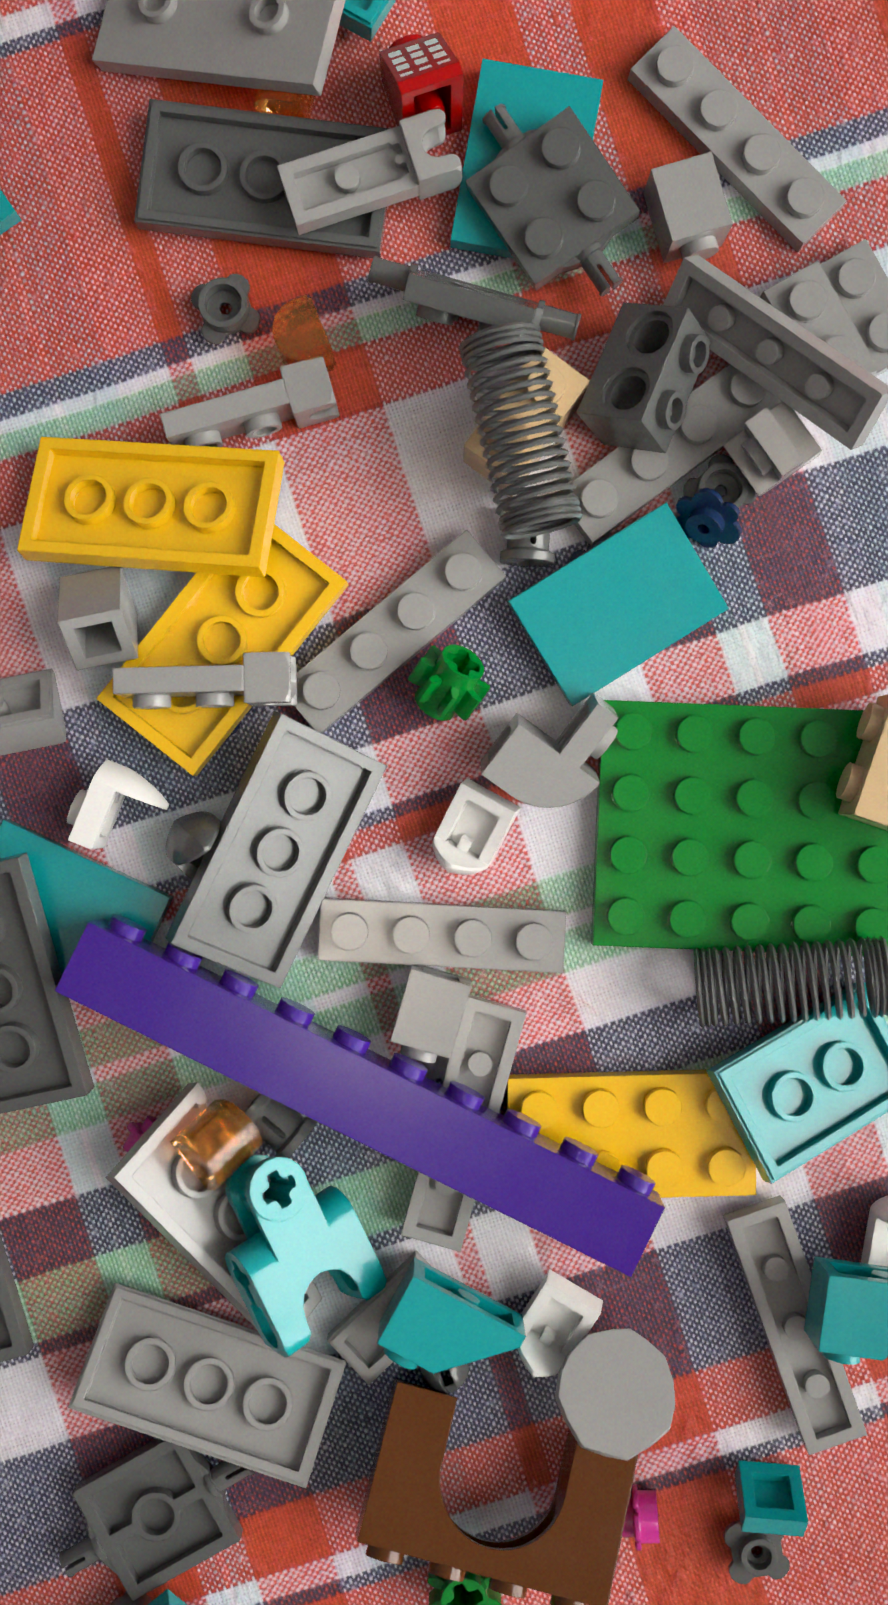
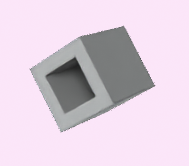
(688, 208)
(97, 617)
(430, 1013)

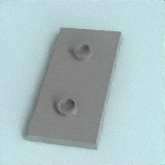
(222, 41)
(207, 1385)

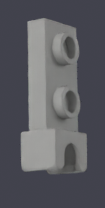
(370, 173)
(258, 411)
(262, 679)

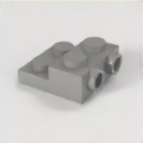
(841, 304)

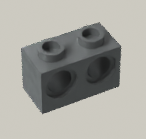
(645, 377)

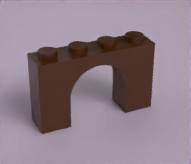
(564, 1554)

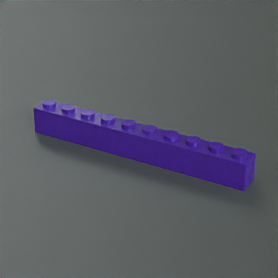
(364, 1093)

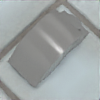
(549, 770)

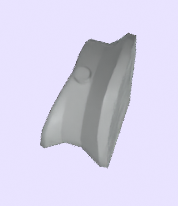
(616, 1393)

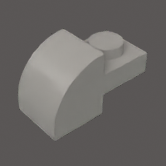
(772, 447)

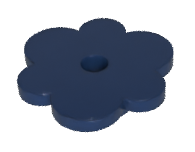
(708, 518)

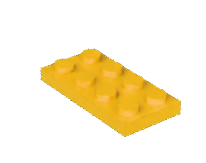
(152, 506)
(214, 625)
(648, 1120)

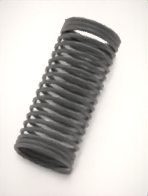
(540, 513)
(715, 987)

